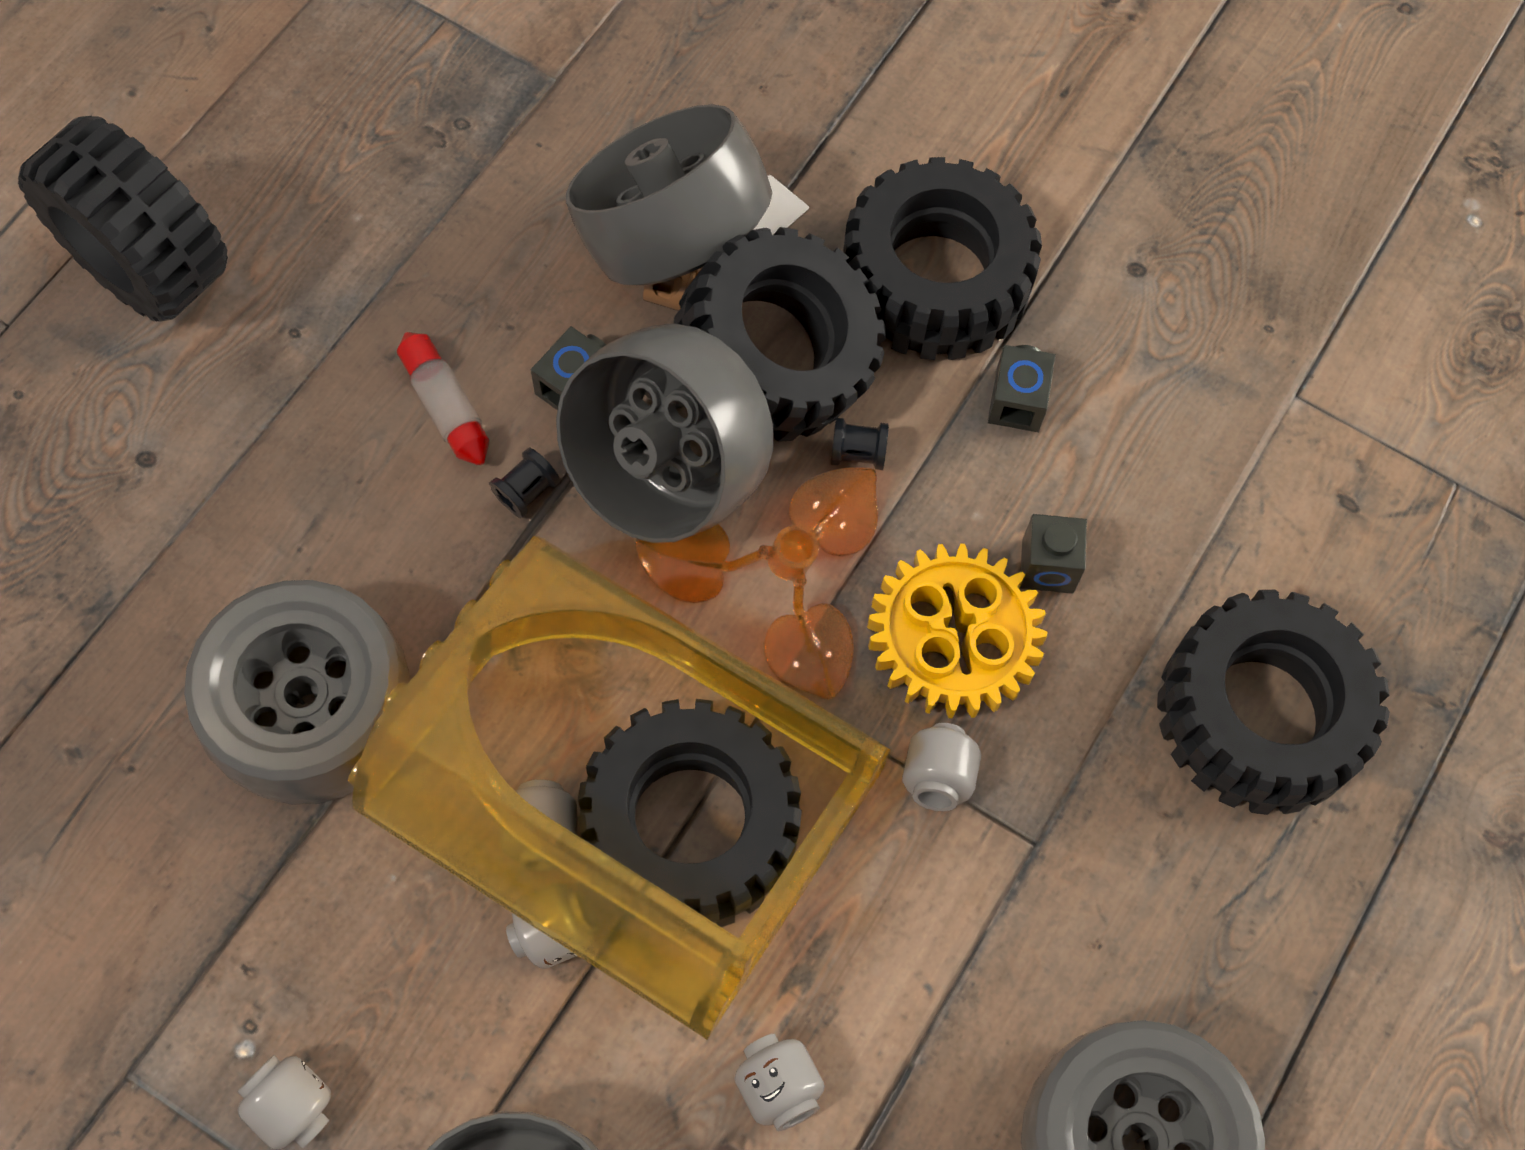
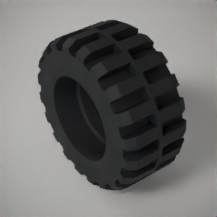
(959, 206)
(123, 217)
(820, 294)
(1313, 651)
(710, 744)

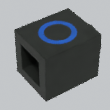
(560, 362)
(1021, 387)
(1053, 553)

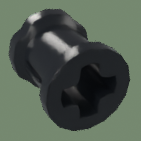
(859, 444)
(525, 482)

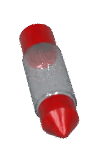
(443, 398)

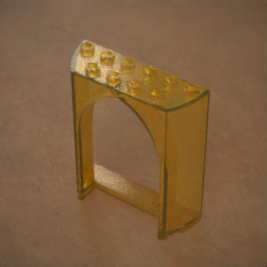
(444, 798)

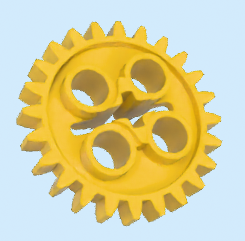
(909, 635)

